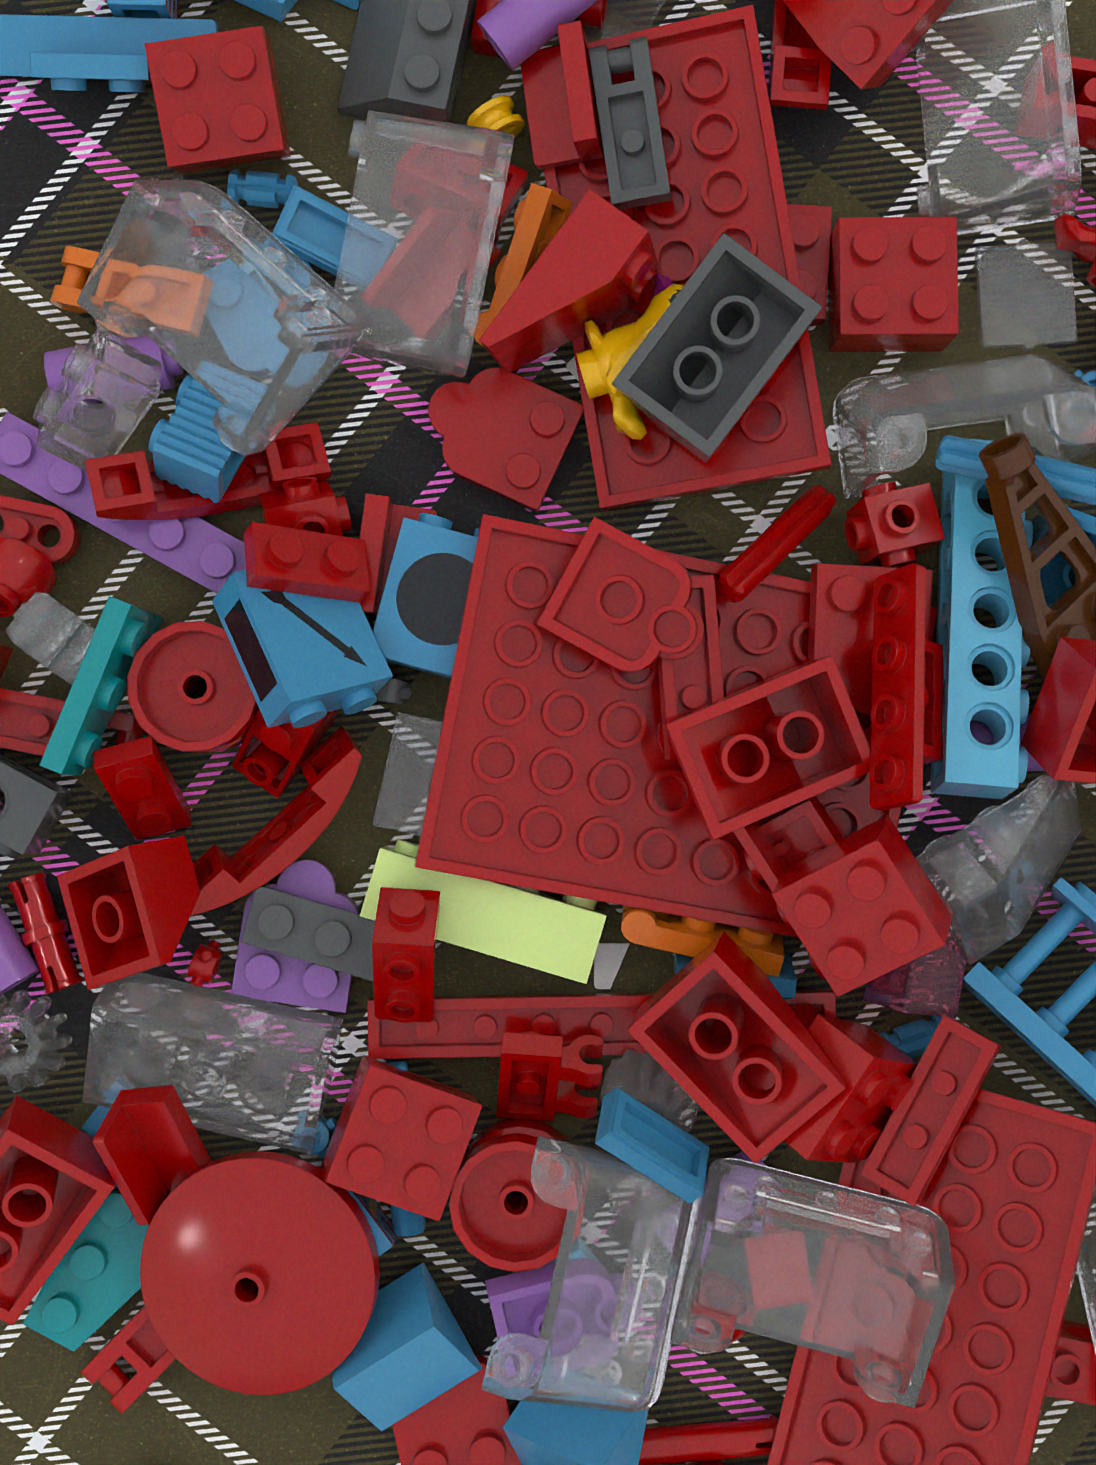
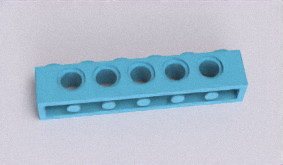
(966, 764)

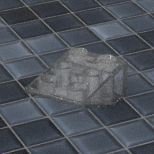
(1003, 863)

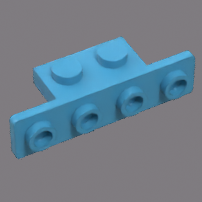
(87, 48)

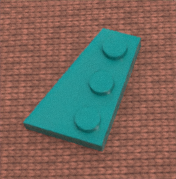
(98, 686)
(92, 1277)

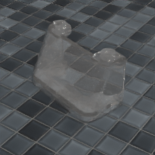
(998, 115)
(421, 237)
(221, 305)
(886, 416)
(818, 1273)
(610, 1286)

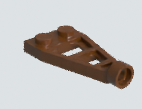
(1013, 487)

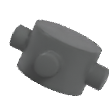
(394, 692)

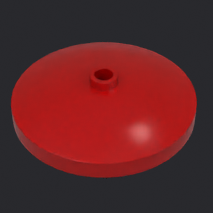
(298, 1243)

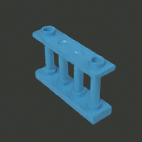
(1047, 1027)

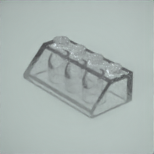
(232, 1058)

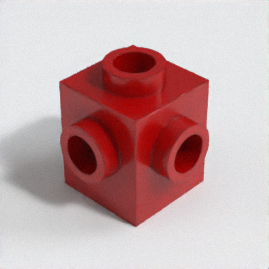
(306, 506)
(893, 525)

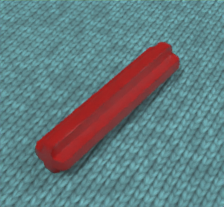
(775, 543)

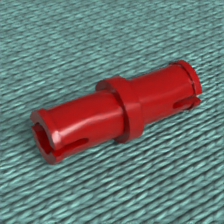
(45, 933)

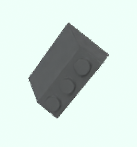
(407, 58)
(716, 347)

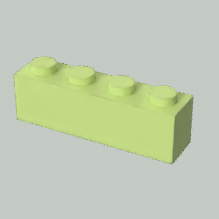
(496, 916)

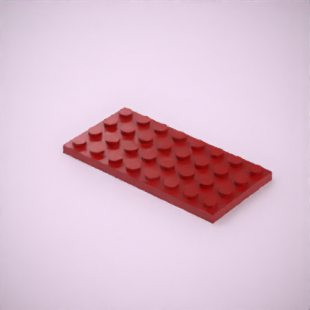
(720, 182)
(1016, 1219)

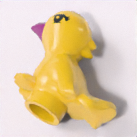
(614, 349)

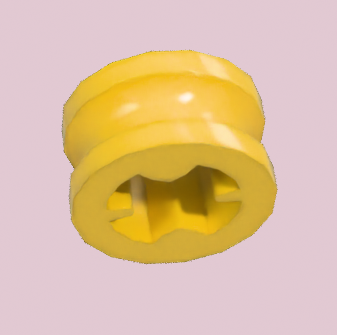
(497, 115)

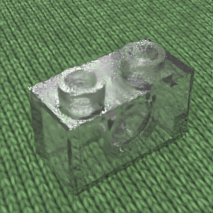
(103, 371)

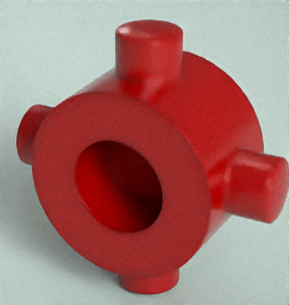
(205, 963)

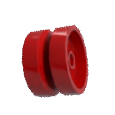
(164, 689)
(487, 1217)

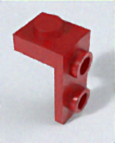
(405, 954)

